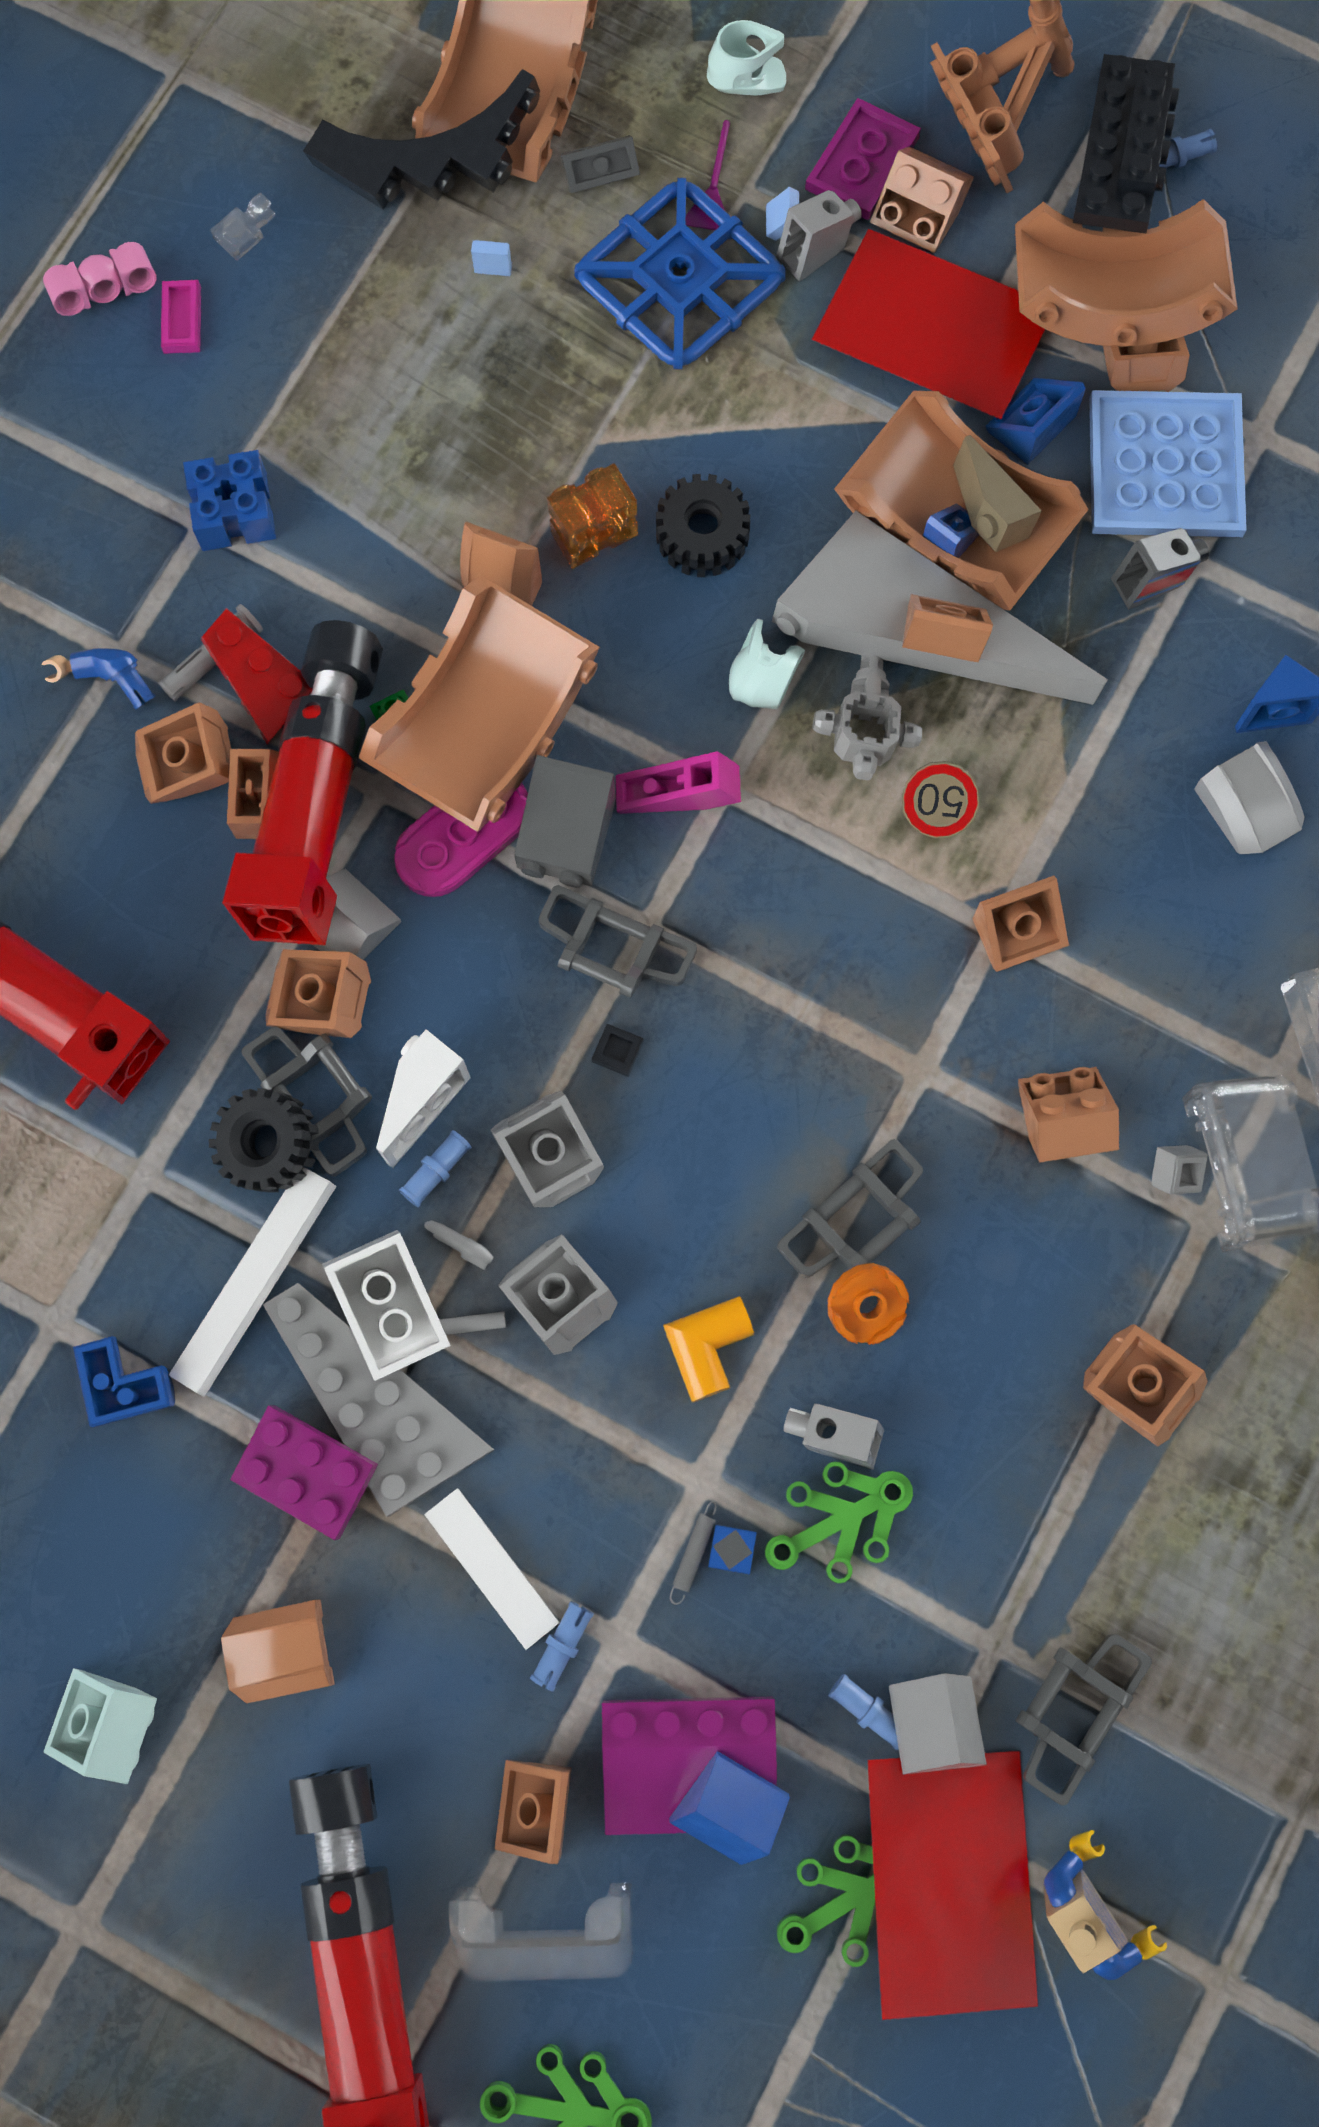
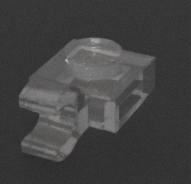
(241, 231)

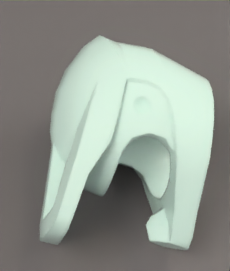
(740, 68)
(760, 675)

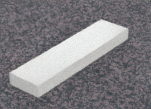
(492, 1569)

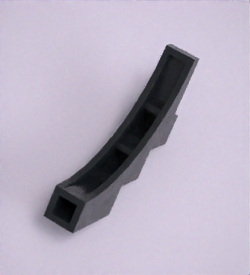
(428, 163)

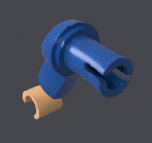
(106, 664)

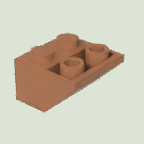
(921, 198)
(248, 789)
(1069, 1114)

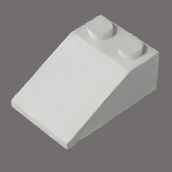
(422, 1087)
(386, 1304)

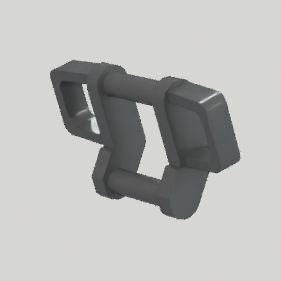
(594, 912)
(316, 1050)
(863, 1177)
(1116, 1701)

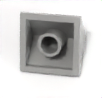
(358, 918)
(937, 1724)

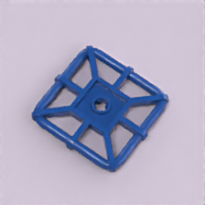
(680, 293)

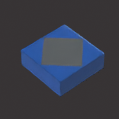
(732, 1549)

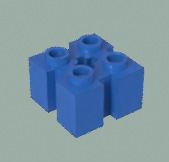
(229, 500)

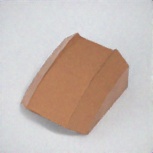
(1147, 366)
(501, 560)
(183, 754)
(318, 992)
(1145, 1383)
(277, 1652)

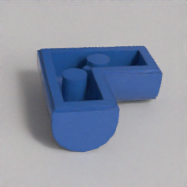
(116, 1396)

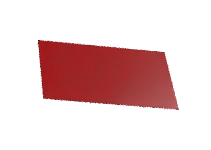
(931, 324)
(951, 1888)

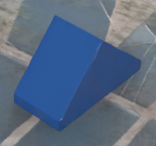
(951, 530)

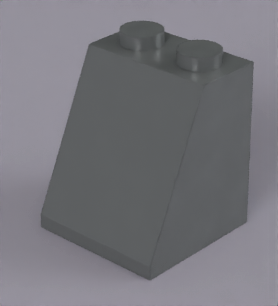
(565, 821)

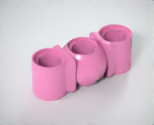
(99, 279)

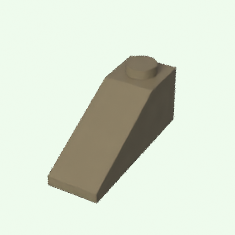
(992, 499)

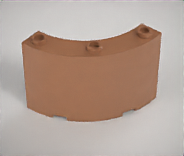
(488, 51)
(1122, 282)
(912, 476)
(482, 705)

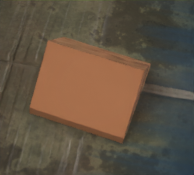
(946, 628)
(1022, 924)
(533, 1810)

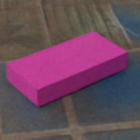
(181, 316)

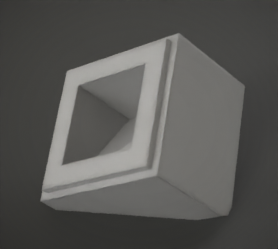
(1179, 1169)

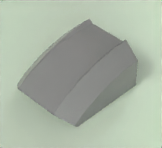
(1252, 800)
(548, 1150)
(558, 1295)

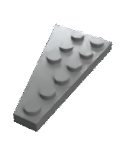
(383, 1419)

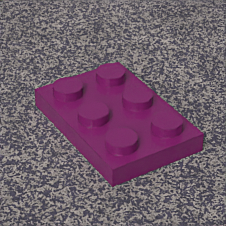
(862, 155)
(304, 1472)

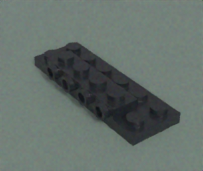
(1127, 143)

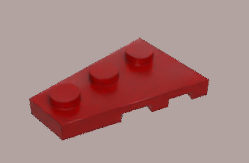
(256, 672)

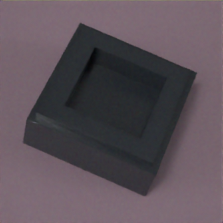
(617, 1050)

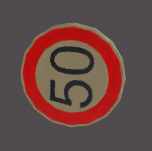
(940, 799)

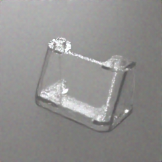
(1256, 1159)
(500, 1955)

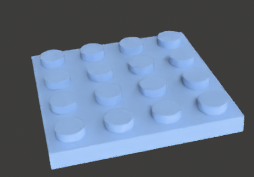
(1167, 463)

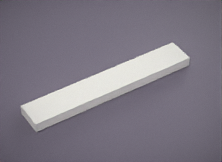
(251, 1282)

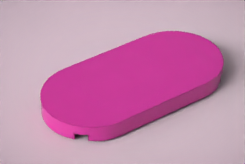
(443, 853)

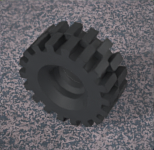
(702, 550)
(237, 1140)

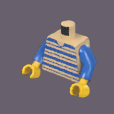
(1084, 1919)

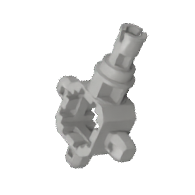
(867, 699)

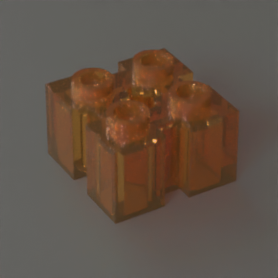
(592, 515)

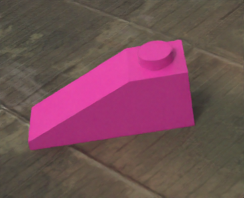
(680, 785)

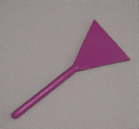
(695, 216)

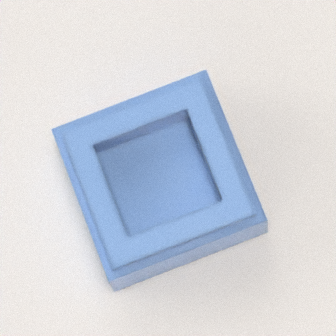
(777, 211)
(491, 258)

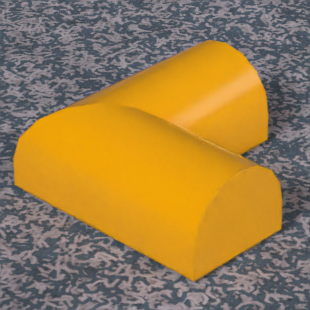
(697, 1339)

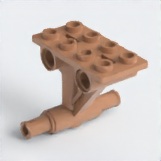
(970, 82)

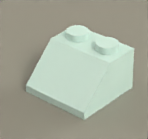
(100, 1727)

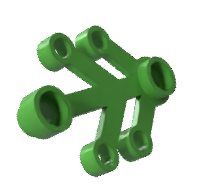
(845, 1517)
(858, 1894)
(576, 2109)

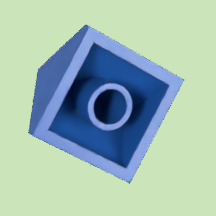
(1037, 416)
(1284, 699)
(732, 1810)

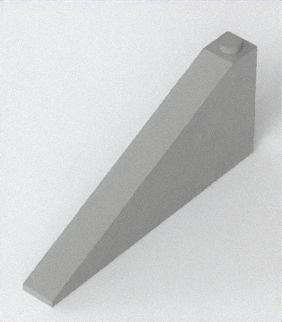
(858, 603)

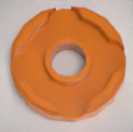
(853, 1288)

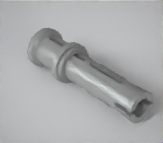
(200, 662)

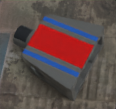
(1158, 566)

